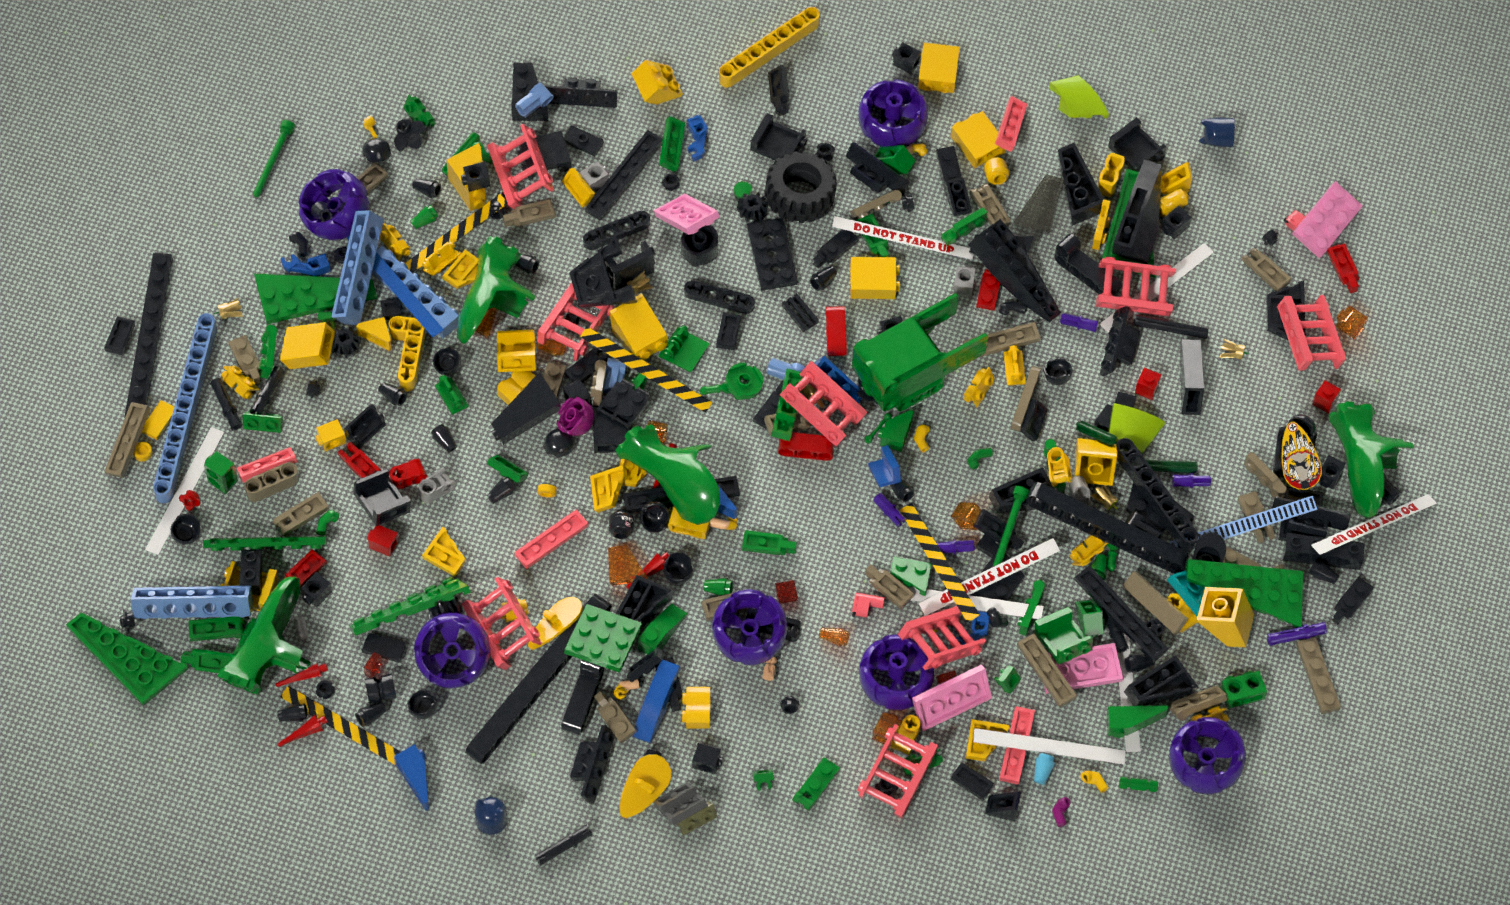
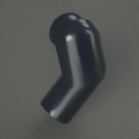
(297, 237)
(1012, 305)

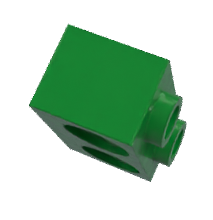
(220, 472)
(1245, 693)

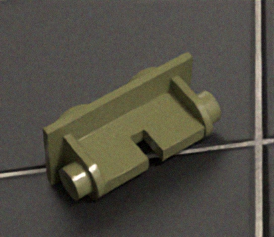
(698, 819)

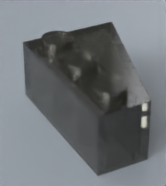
(1042, 206)

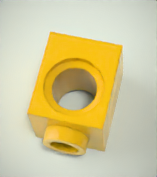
(330, 435)

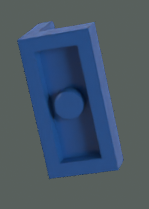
(885, 470)

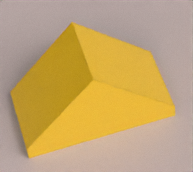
(1177, 179)
(375, 332)

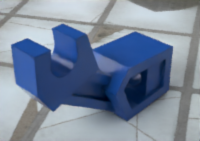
(693, 124)
(306, 268)
(976, 635)

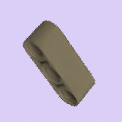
(276, 474)

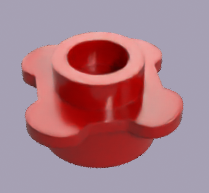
(193, 497)

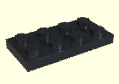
(763, 262)

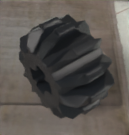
(752, 207)
(345, 342)
(443, 607)

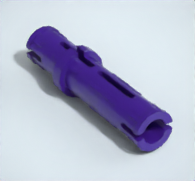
(1303, 632)

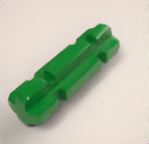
(1138, 784)

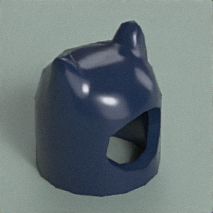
(1218, 132)
(490, 815)

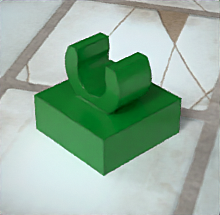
(326, 317)
(1008, 679)
(763, 776)

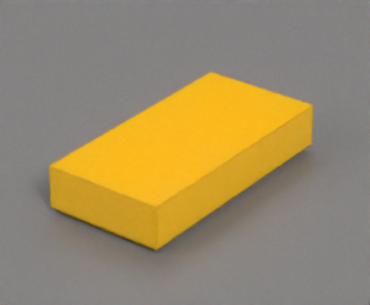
(578, 187)
(158, 420)

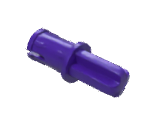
(1079, 322)
(1190, 480)
(889, 509)
(956, 546)

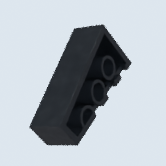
(1080, 189)

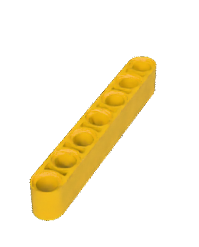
(762, 50)

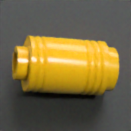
(1172, 200)

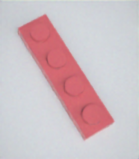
(1011, 124)
(551, 539)
(1014, 757)

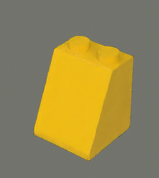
(455, 165)
(638, 328)
(1095, 461)
(1226, 615)

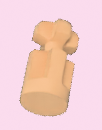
(769, 669)

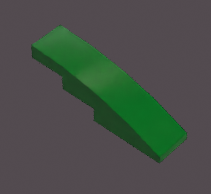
(785, 412)

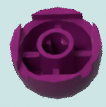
(575, 417)

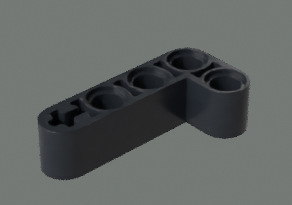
(1082, 266)
(582, 697)

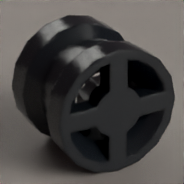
(1155, 626)

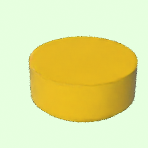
(143, 451)
(547, 490)

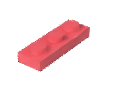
(266, 463)

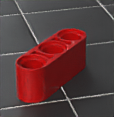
(836, 331)
(807, 447)

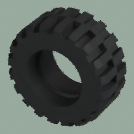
(796, 205)

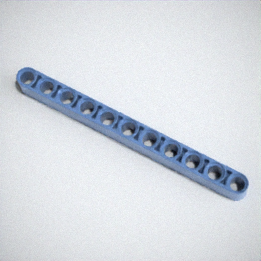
(185, 415)

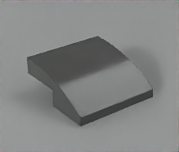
(680, 803)

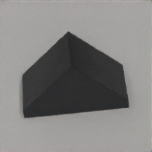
(1003, 805)

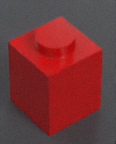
(1148, 383)
(1326, 396)
(382, 540)

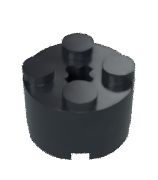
(701, 246)

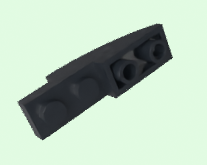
(953, 182)

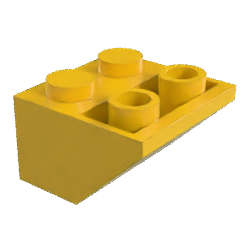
(656, 82)

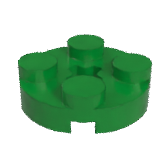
(744, 391)

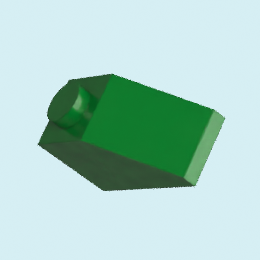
(896, 158)
(896, 431)
(1089, 617)

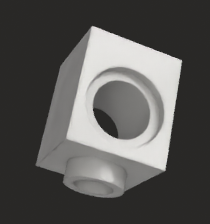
(595, 170)
(964, 288)

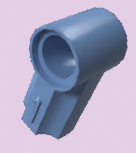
(537, 97)
(778, 368)
(615, 372)

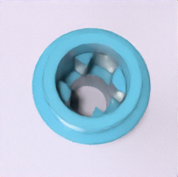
(1043, 768)

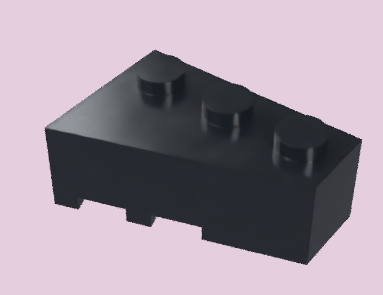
(523, 81)
(1002, 496)
(644, 600)
(1161, 684)

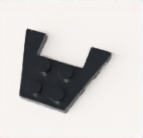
(593, 282)
(1003, 588)

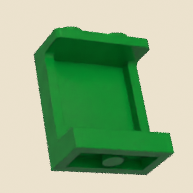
(1062, 636)

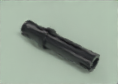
(263, 397)
(229, 411)
(1116, 634)
(564, 844)

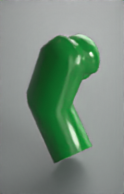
(485, 156)
(973, 460)
(323, 521)

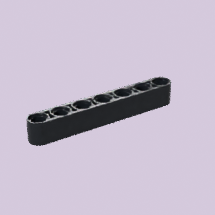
(1157, 503)

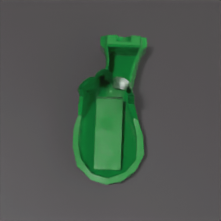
(492, 287)
(1365, 455)
(682, 476)
(265, 643)

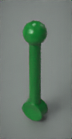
(868, 439)

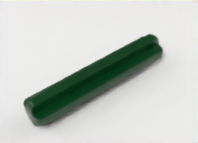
(1096, 433)
(1173, 466)

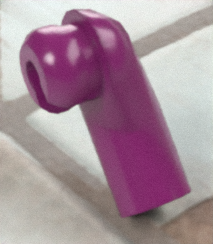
(1059, 810)

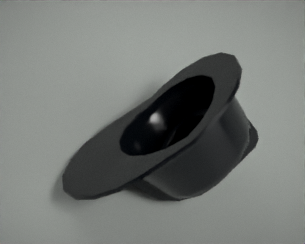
(1210, 548)

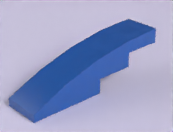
(656, 701)

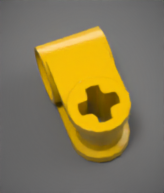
(1059, 470)
(1183, 608)
(907, 732)

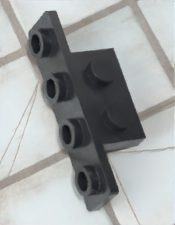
(583, 93)
(874, 172)
(1121, 342)
(1316, 521)
(591, 763)

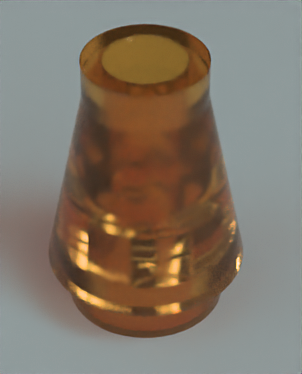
(552, 347)
(837, 636)

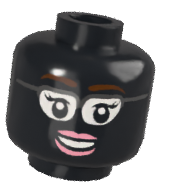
(621, 524)

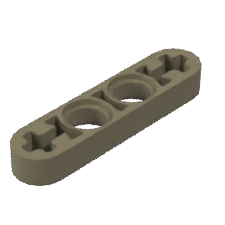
(1025, 399)

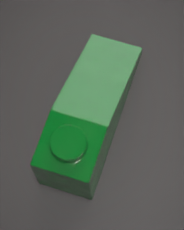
(661, 629)
(1129, 719)

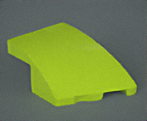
(1078, 98)
(1134, 425)

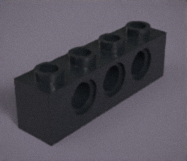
(1299, 549)

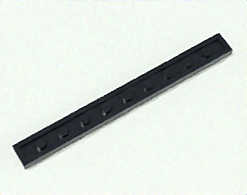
(149, 329)

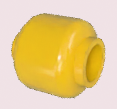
(996, 171)

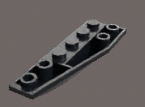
(1141, 216)
(1014, 269)

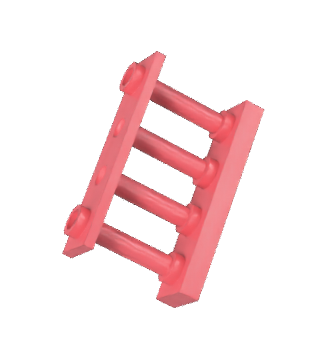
(504, 167)
(1140, 305)
(556, 318)
(1297, 339)
(833, 393)
(474, 611)
(940, 621)
(908, 787)

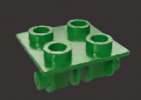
(684, 349)

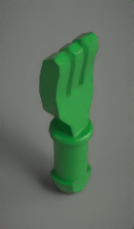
(714, 389)
(1112, 557)

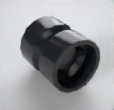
(380, 688)

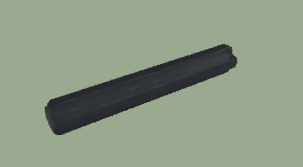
(1170, 326)

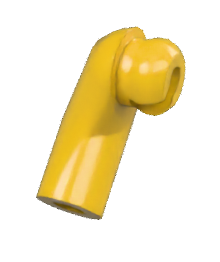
(919, 437)
(1094, 778)

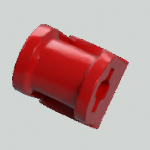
(408, 474)

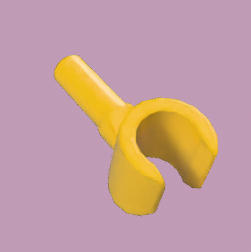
(369, 122)

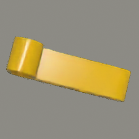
(409, 354)

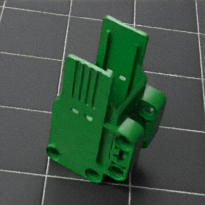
(905, 363)

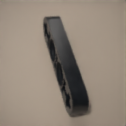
(617, 231)
(718, 299)

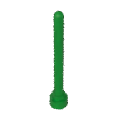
(286, 128)
(1020, 494)

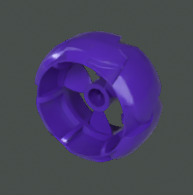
(890, 97)
(320, 189)
(768, 612)
(449, 626)
(905, 658)
(1229, 745)

